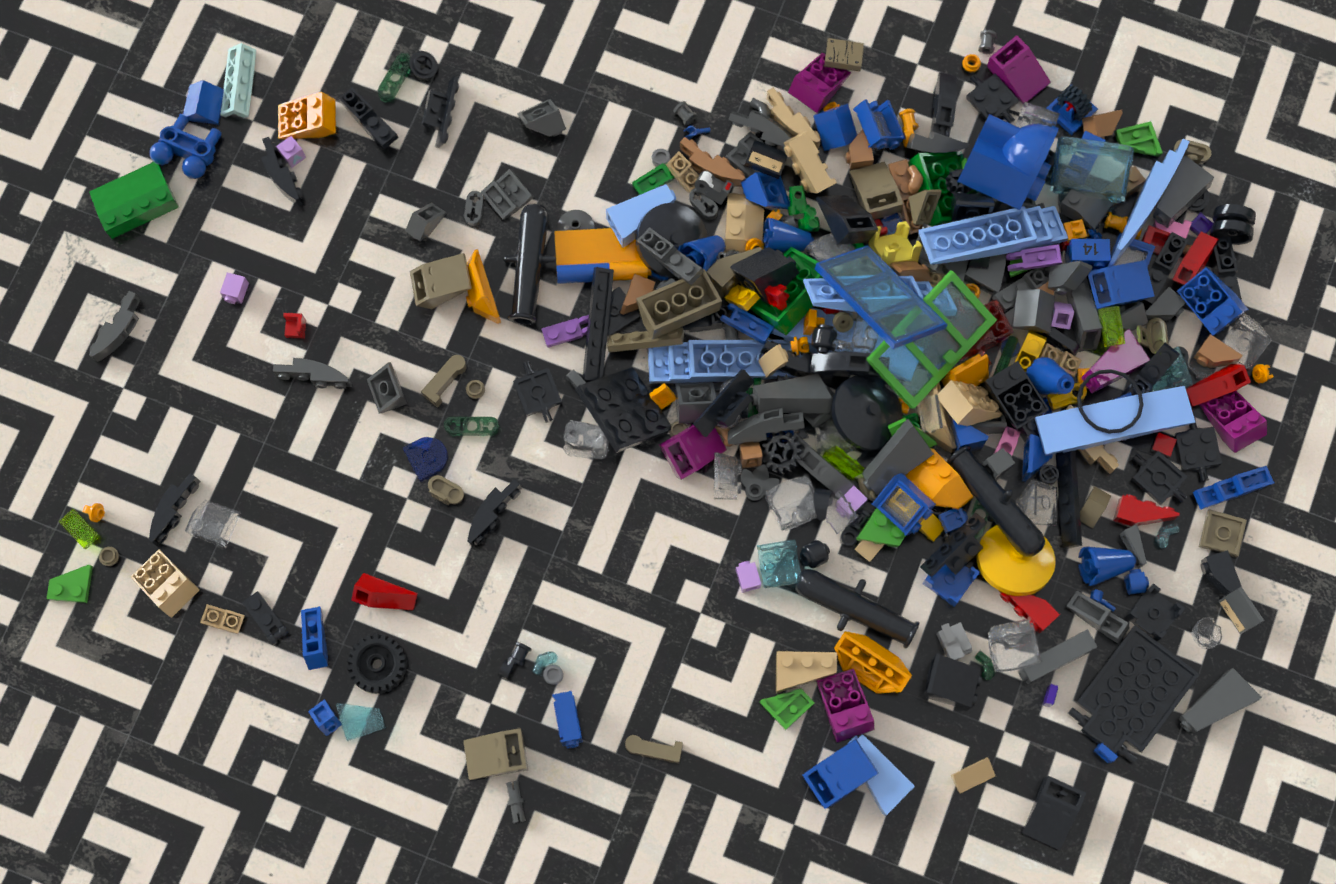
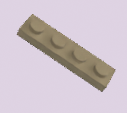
(642, 340)

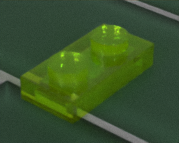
(1111, 326)
(843, 462)
(79, 528)

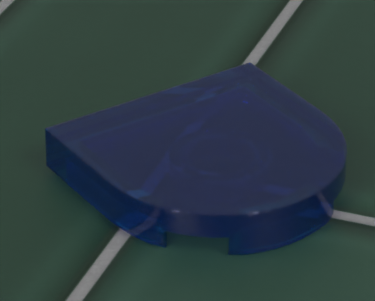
(426, 456)

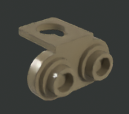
(1196, 151)
(1154, 335)
(445, 490)

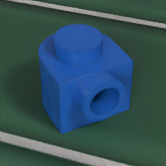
(1136, 582)

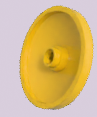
(1010, 570)

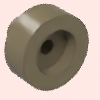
(842, 322)

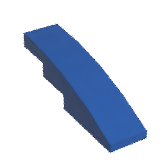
(1233, 487)

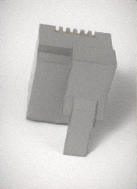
(954, 641)

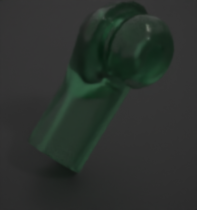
(989, 671)

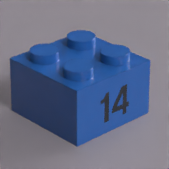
(1090, 251)

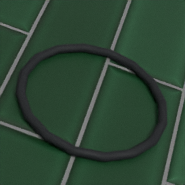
(1127, 378)

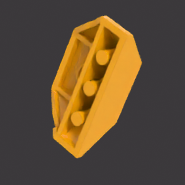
(480, 295)
(940, 482)
(872, 663)

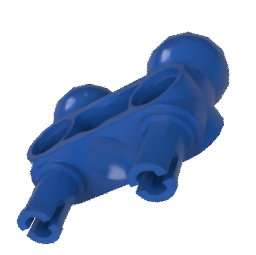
(185, 146)

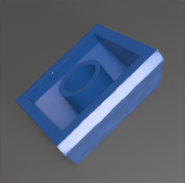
(204, 102)
(835, 127)
(968, 436)

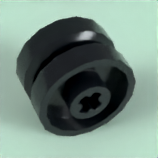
(1235, 222)

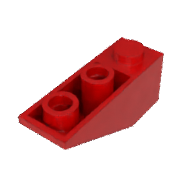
(1195, 258)
(1218, 384)
(1133, 512)
(382, 594)
(1033, 609)

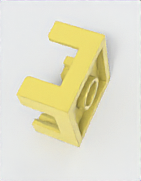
(895, 246)

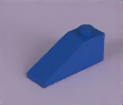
(314, 638)

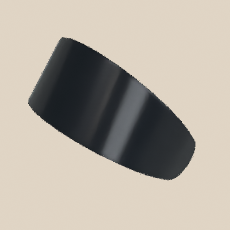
(821, 501)

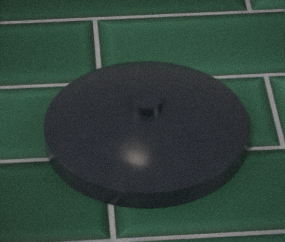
(675, 224)
(864, 410)

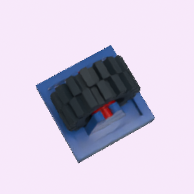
(1072, 107)

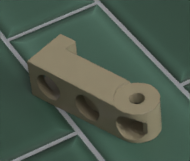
(439, 383)
(654, 750)

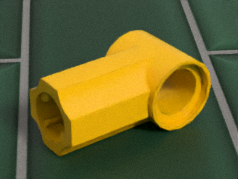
(1059, 401)

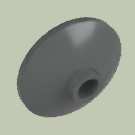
(575, 216)

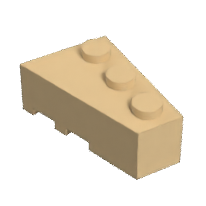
(807, 163)
(801, 668)

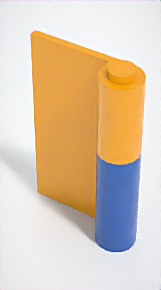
(584, 249)

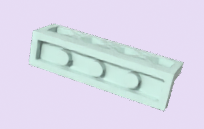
(240, 81)

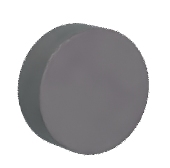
(660, 156)
(553, 674)

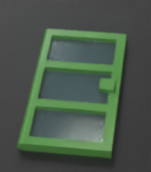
(920, 365)

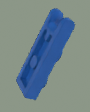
(748, 324)

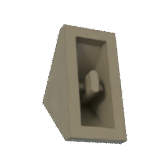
(923, 206)
(1094, 507)

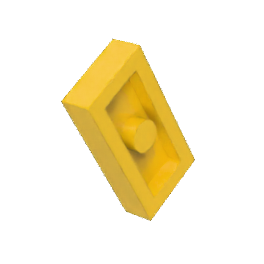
(742, 297)

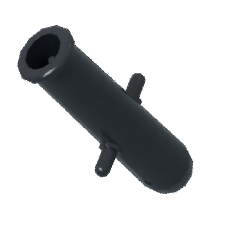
(529, 263)
(998, 503)
(855, 606)

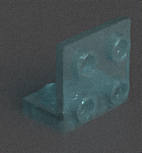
(779, 563)

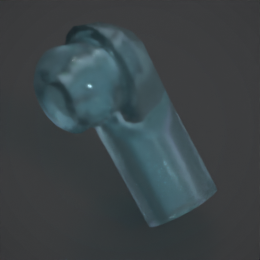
(1164, 534)
(543, 660)

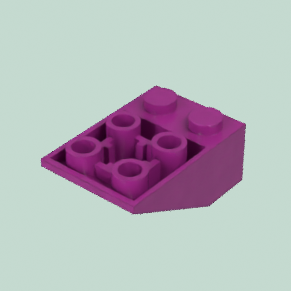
(1018, 69)
(817, 83)
(1235, 420)
(691, 451)
(845, 705)

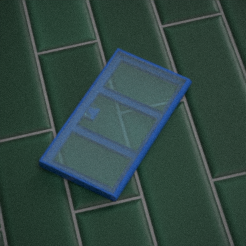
(880, 297)

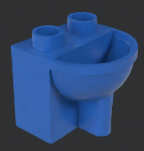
(1009, 161)

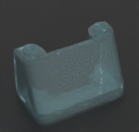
(1092, 167)

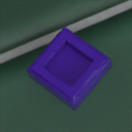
(1200, 224)
(1050, 695)

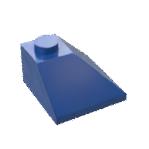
(766, 191)
(1033, 457)

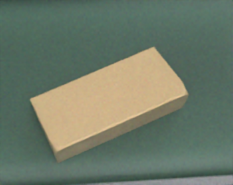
(973, 775)

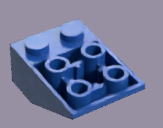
(1120, 284)
(1212, 301)
(840, 774)

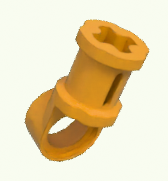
(909, 123)
(1118, 223)

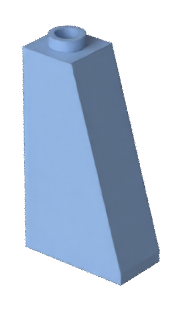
(626, 215)
(889, 784)

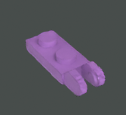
(1035, 258)
(565, 331)

